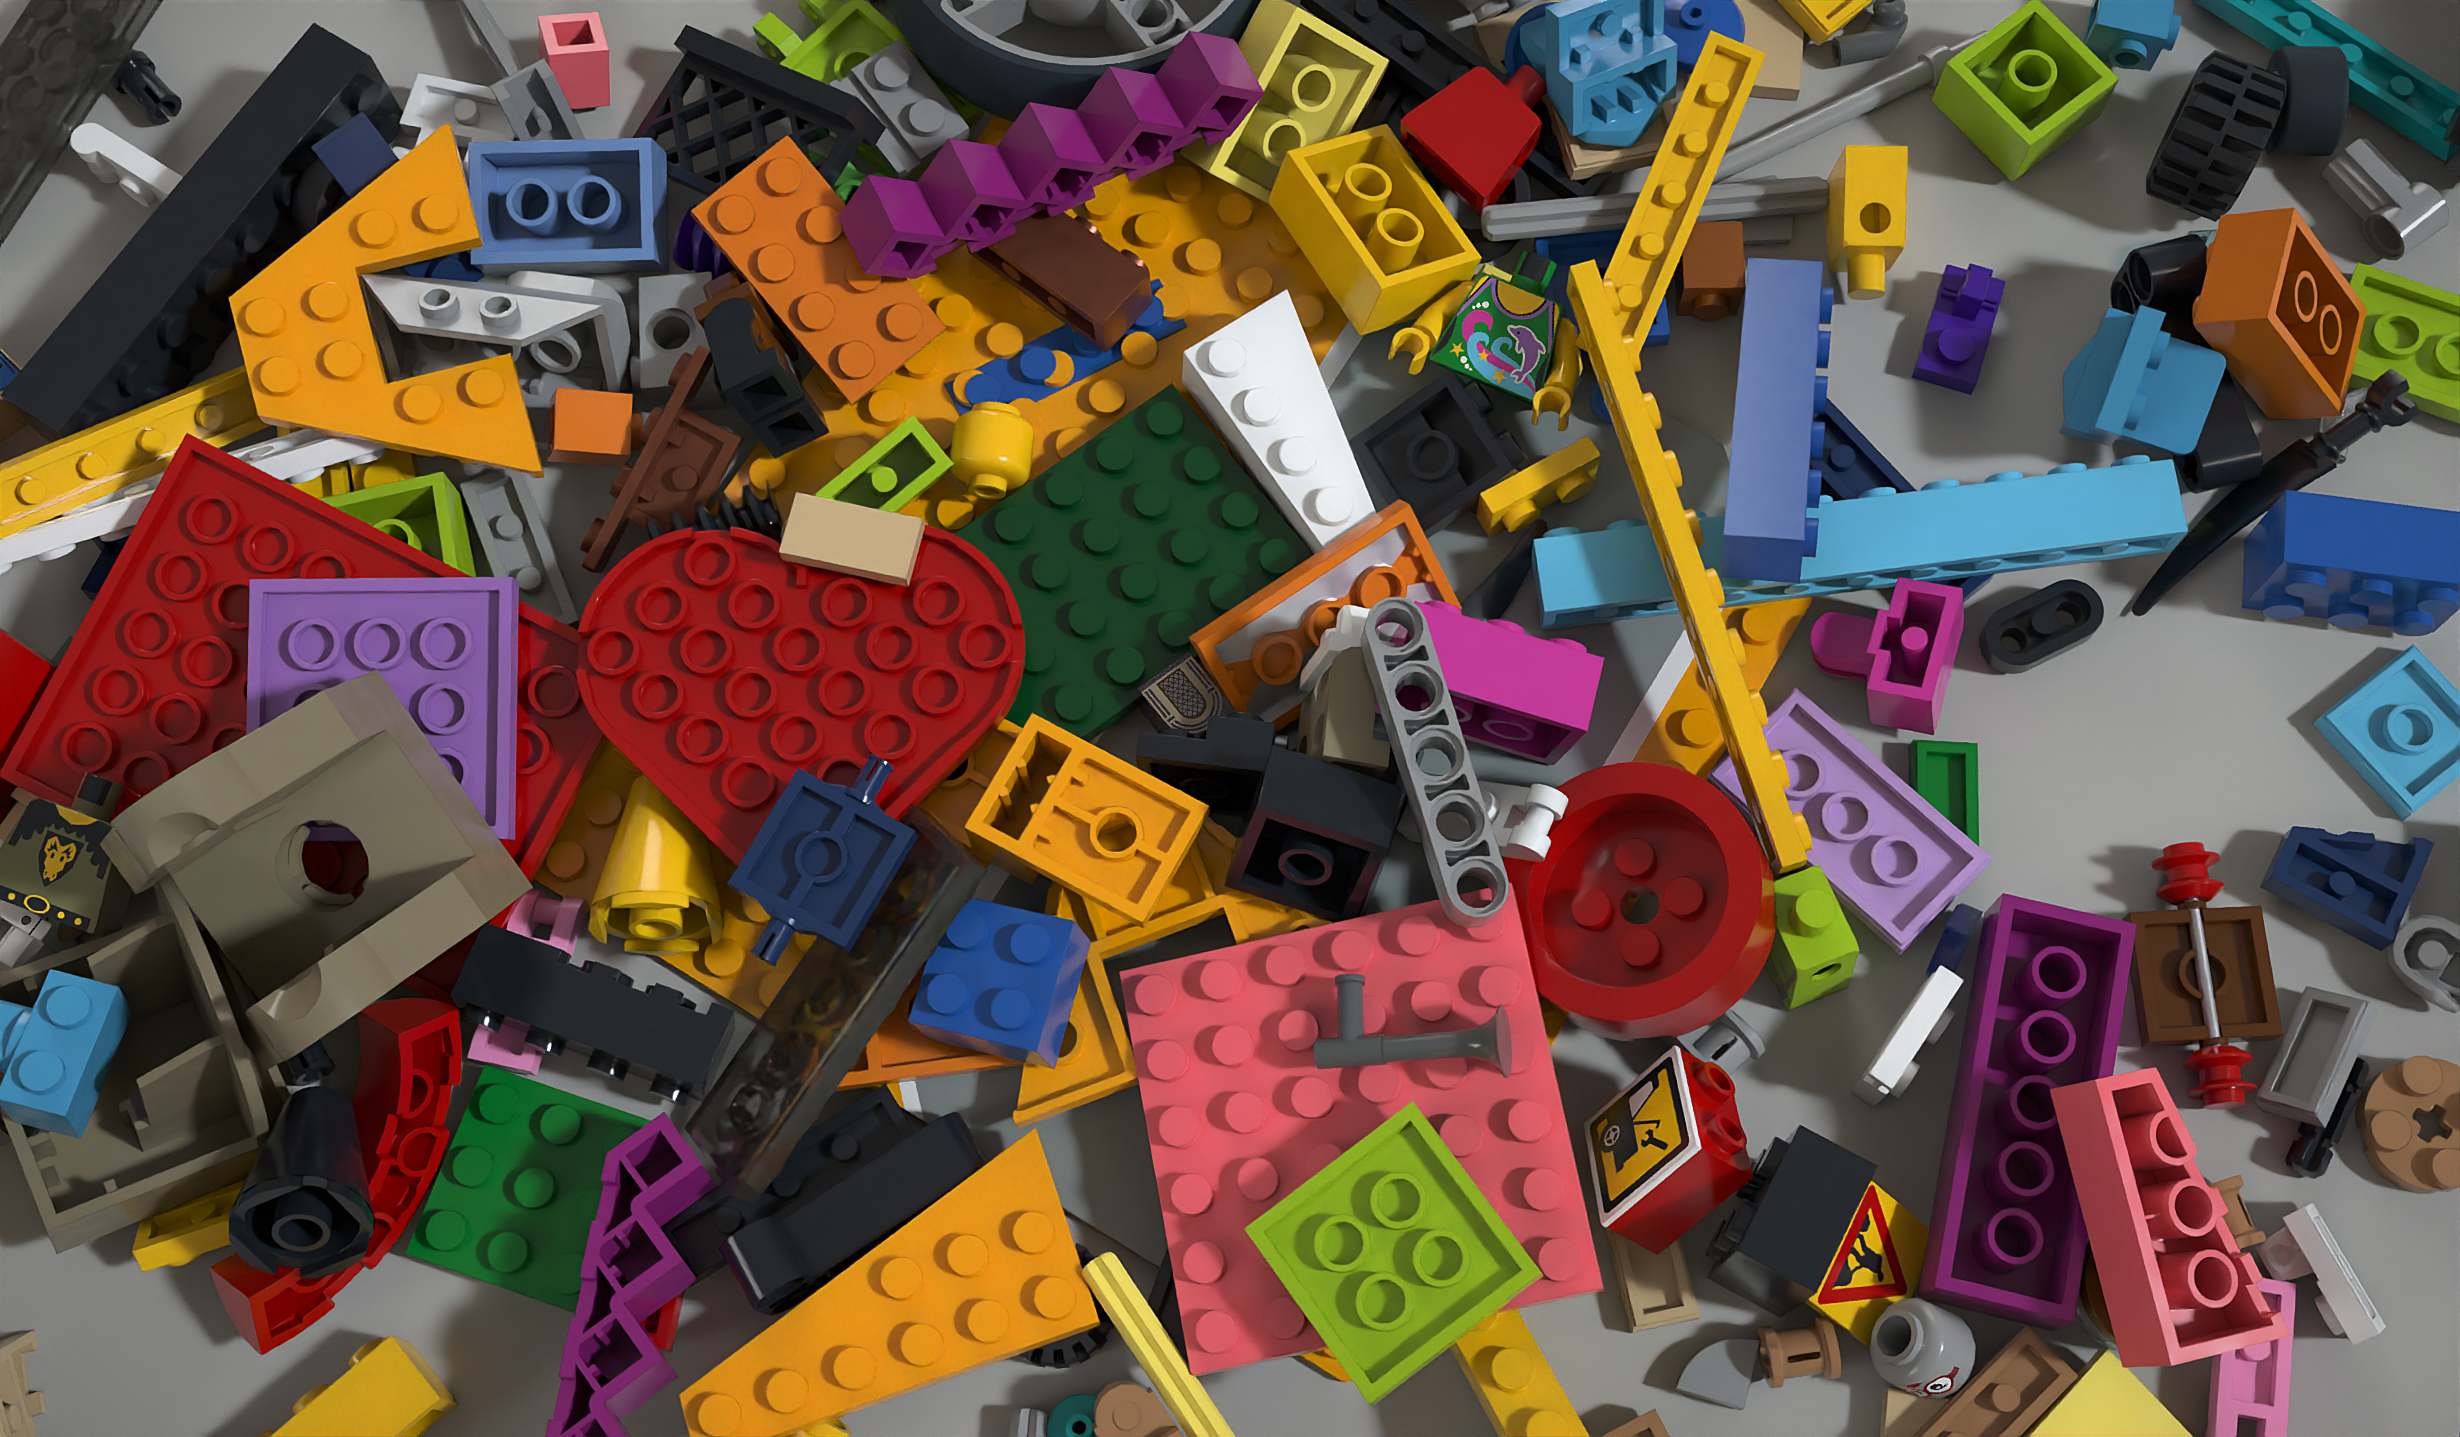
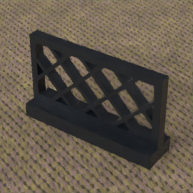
(764, 84)

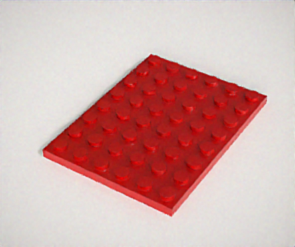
(166, 663)

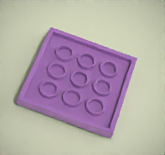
(437, 644)

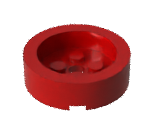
(1634, 835)

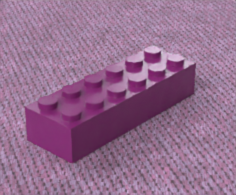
(2005, 1200)

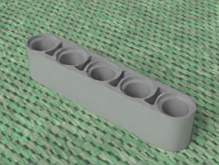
(1437, 729)

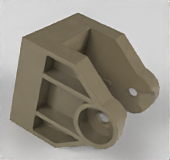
(236, 842)

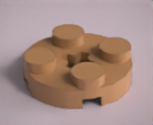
(2391, 1133)

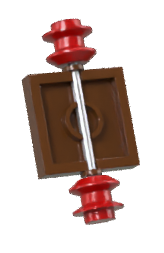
(2203, 976)

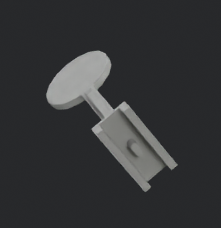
(528, 94)

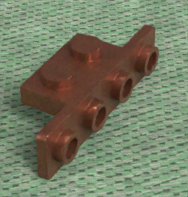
(677, 466)

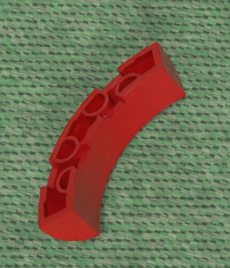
(400, 1112)

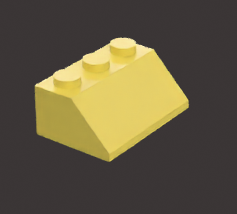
(1312, 93)

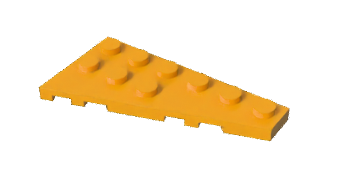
(940, 1297)

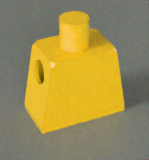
(1866, 216)

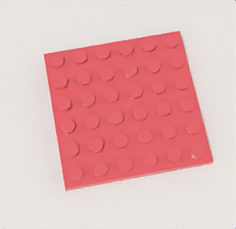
(1250, 1118)

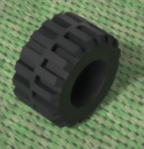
(2216, 135)

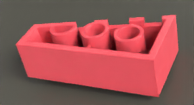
(2156, 1227)

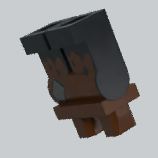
(757, 365)

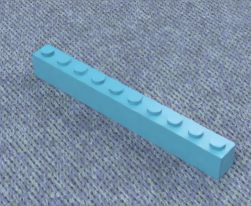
(1883, 536)

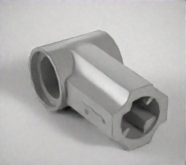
(2392, 209)

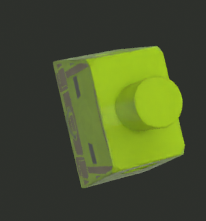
(1809, 938)

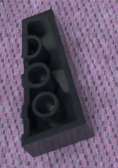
(593, 1014)

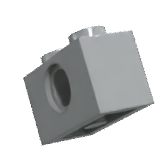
(657, 319)

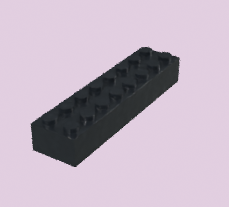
(167, 293)

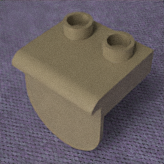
(182, 1094)

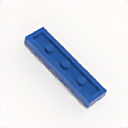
(1025, 373)

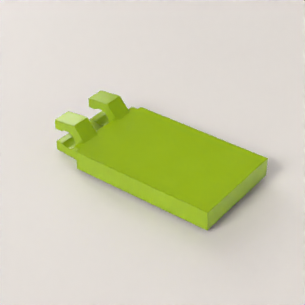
(843, 40)
(2412, 333)

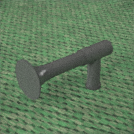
(1354, 1049)

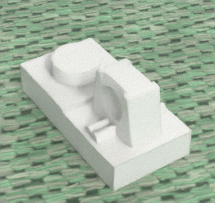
(2309, 1248)

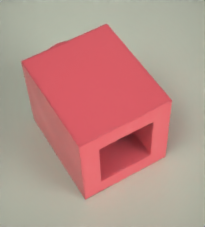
(577, 56)

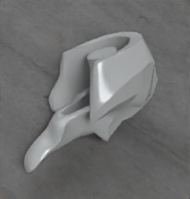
(2428, 959)

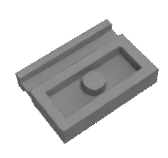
(909, 107)

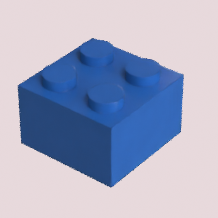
(1002, 982)

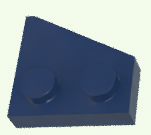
(2348, 879)

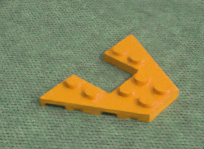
(315, 344)
(1096, 1046)

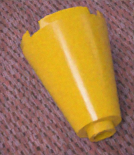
(657, 880)

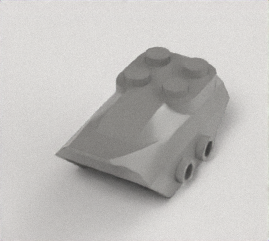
(553, 325)

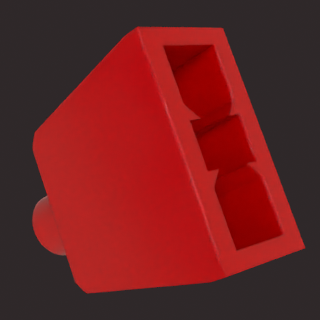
(1477, 132)

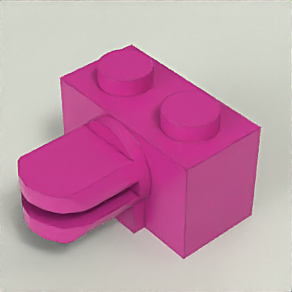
(1900, 653)

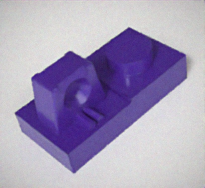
(1959, 328)

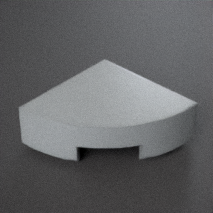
(1721, 1372)

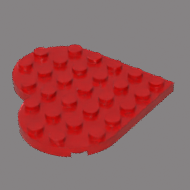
(742, 667)

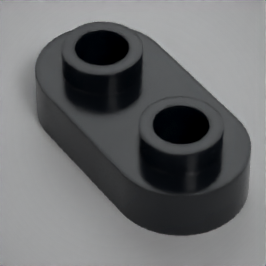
(2036, 627)

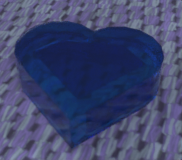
(1955, 938)

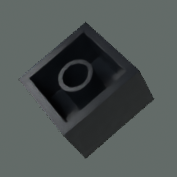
(1313, 835)

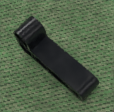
(2169, 280)
(795, 1257)

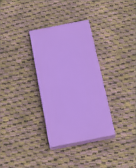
(1869, 830)

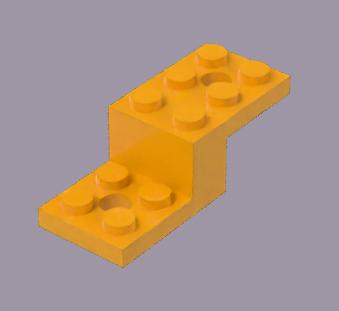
(1038, 807)

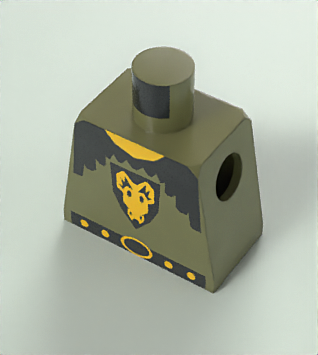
(56, 862)

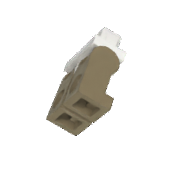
(1341, 700)

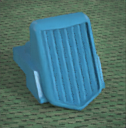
(1604, 66)
(2140, 385)

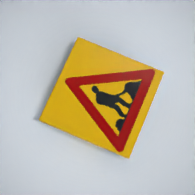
(1873, 1265)

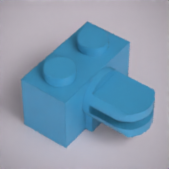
(60, 1052)

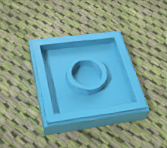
(2400, 731)

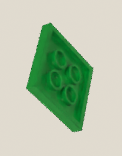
(521, 1187)

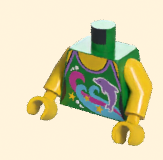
(1503, 338)

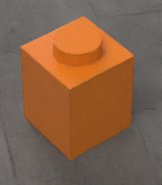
(592, 427)

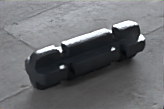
(2311, 1152)

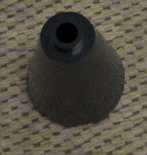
(306, 1190)

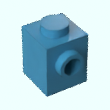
(2131, 31)

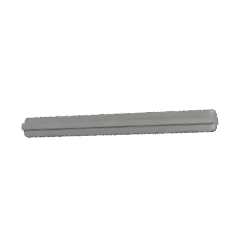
(1613, 210)

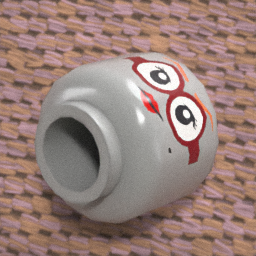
(1922, 1348)

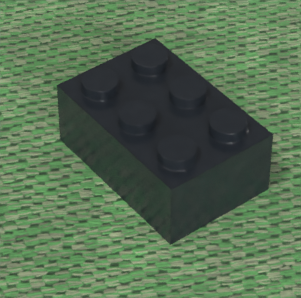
(1789, 1221)

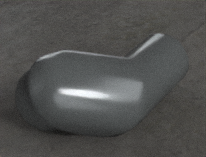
(1878, 37)

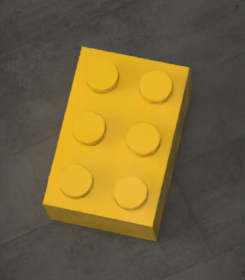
(1372, 227)

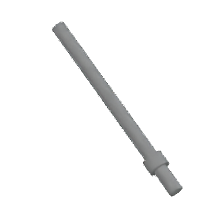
(1925, 71)

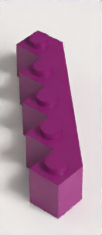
(1051, 158)
(626, 1276)

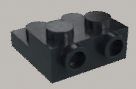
(1439, 451)
(1214, 769)

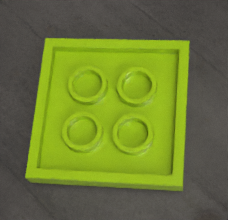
(1393, 1253)

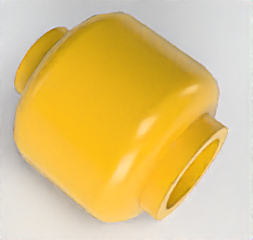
(992, 449)

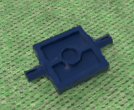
(823, 860)

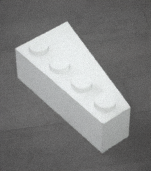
(1279, 421)

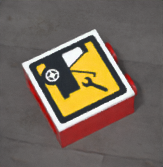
(1667, 1150)

